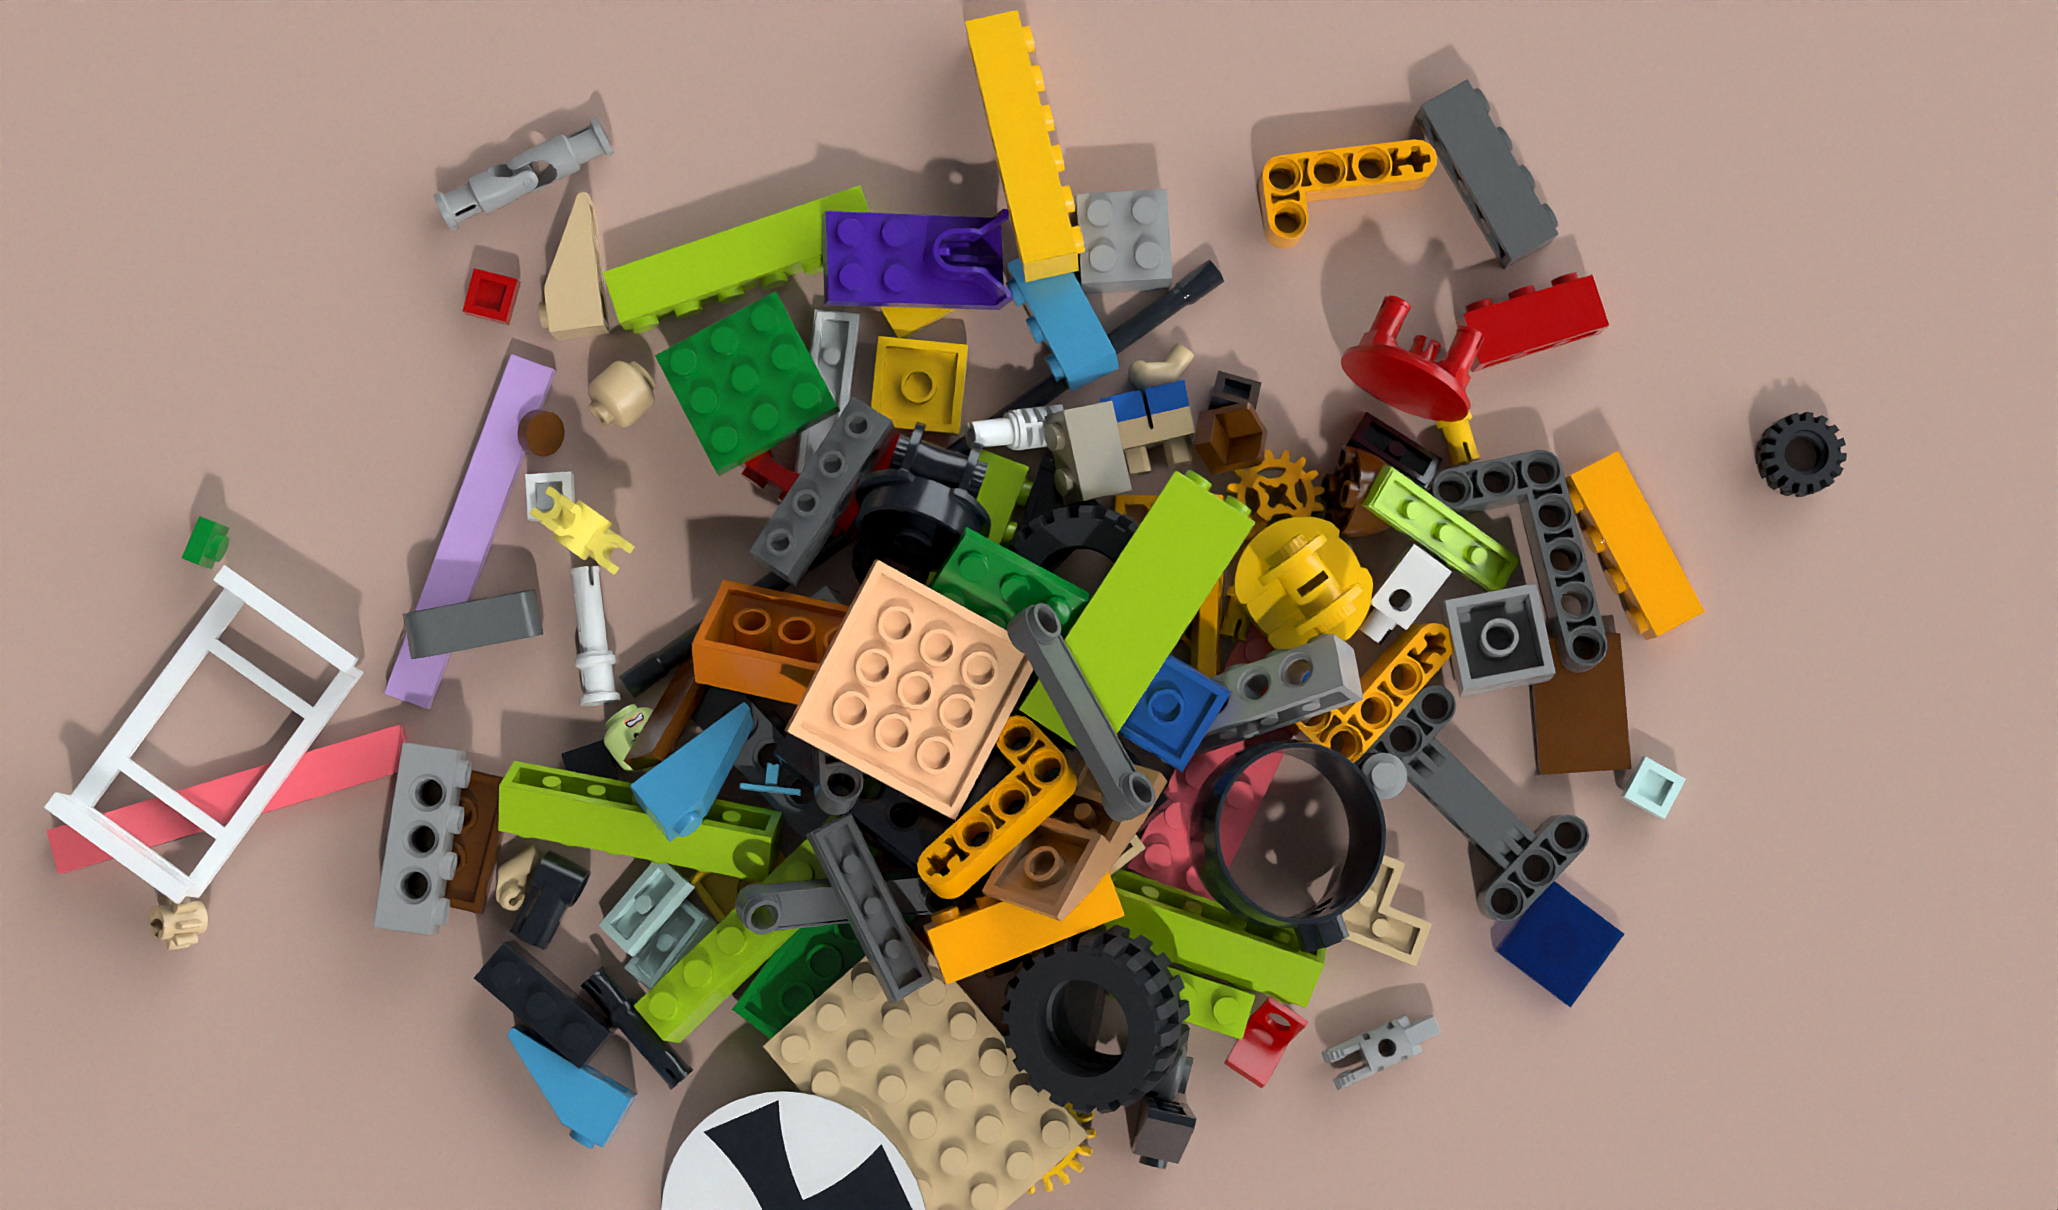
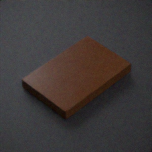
(1582, 715)
(475, 846)

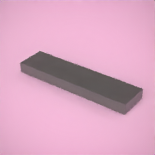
(869, 907)

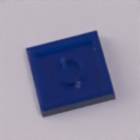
(1559, 943)

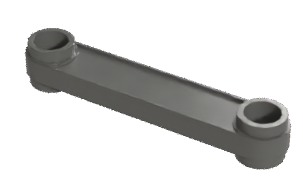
(1038, 636)
(815, 903)

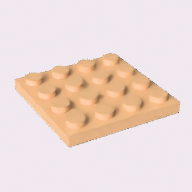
(912, 690)

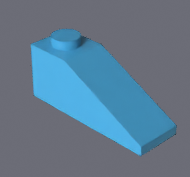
(688, 781)
(580, 1097)

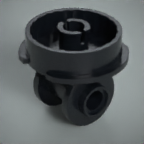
(922, 502)

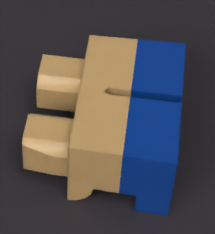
(1169, 422)

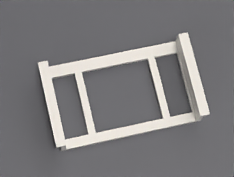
(78, 808)

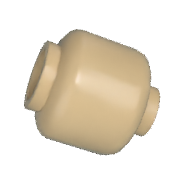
(621, 394)

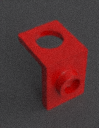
(1264, 1042)

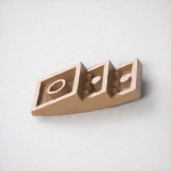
(1067, 851)

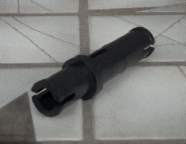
(637, 1030)

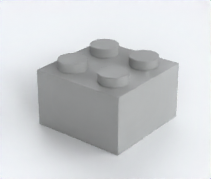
(1124, 241)
(1498, 640)

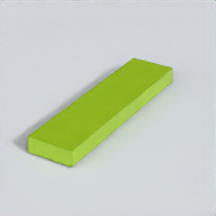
(1440, 531)

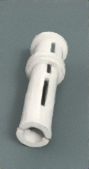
(595, 658)

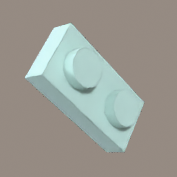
(646, 907)

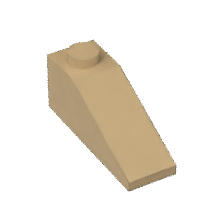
(575, 285)

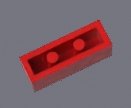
(1535, 319)

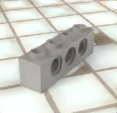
(1330, 685)
(395, 904)

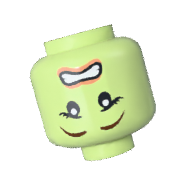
(623, 731)

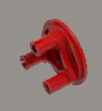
(1413, 378)

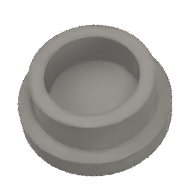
(1385, 774)

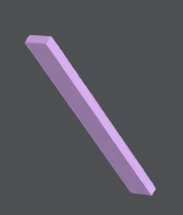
(473, 519)

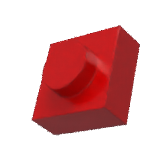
(491, 296)

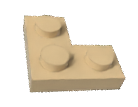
(1383, 927)

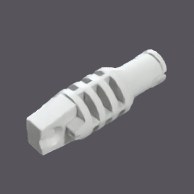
(1016, 430)

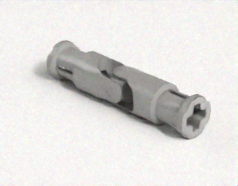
(508, 181)

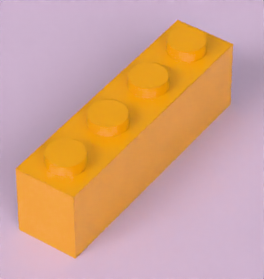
(1632, 547)
(1001, 931)

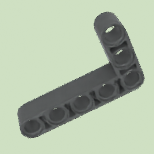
(1542, 541)

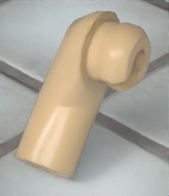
(1158, 373)
(513, 877)

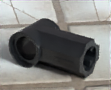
(554, 889)

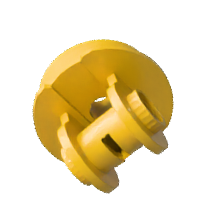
(1302, 583)

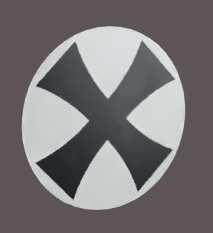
(789, 1156)

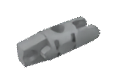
(1402, 1041)

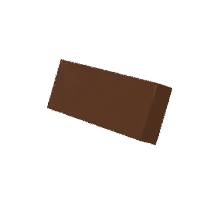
(667, 719)

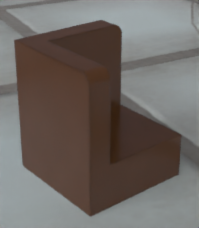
(1230, 438)

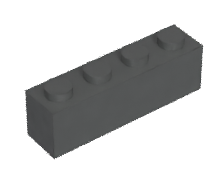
(1486, 173)

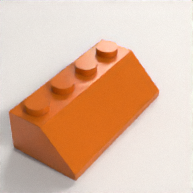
(763, 640)

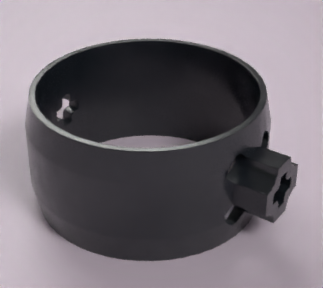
(1323, 922)

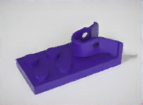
(913, 260)

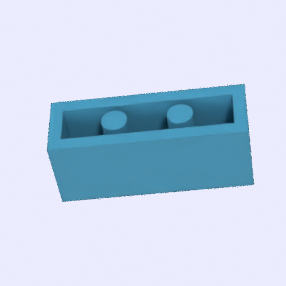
(1066, 325)

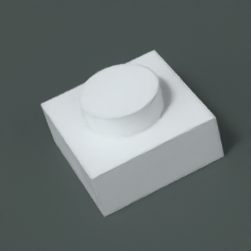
(538, 483)

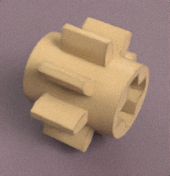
(177, 922)

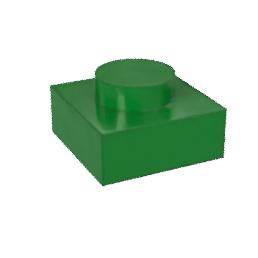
(207, 543)

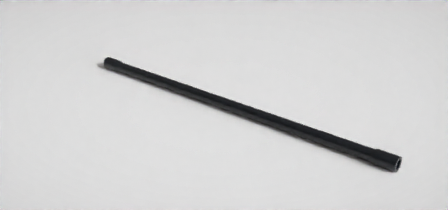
(1185, 293)

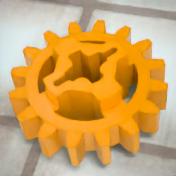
(1257, 485)

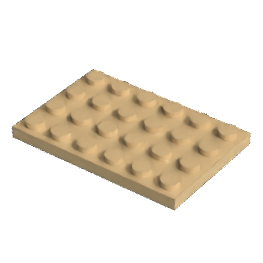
(932, 1083)

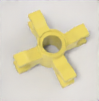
(581, 530)

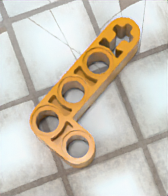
(1348, 181)
(1377, 687)
(990, 812)

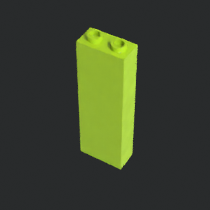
(1149, 597)

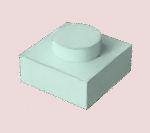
(1653, 788)

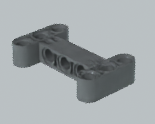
(1478, 811)

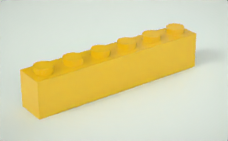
(1023, 146)

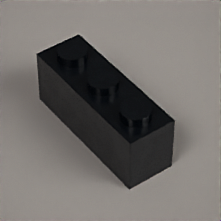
(545, 1003)

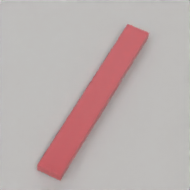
(314, 776)

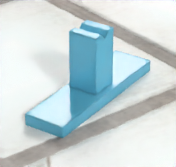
(771, 783)

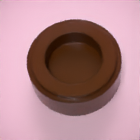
(541, 432)

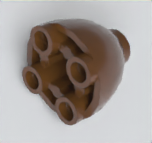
(1347, 491)

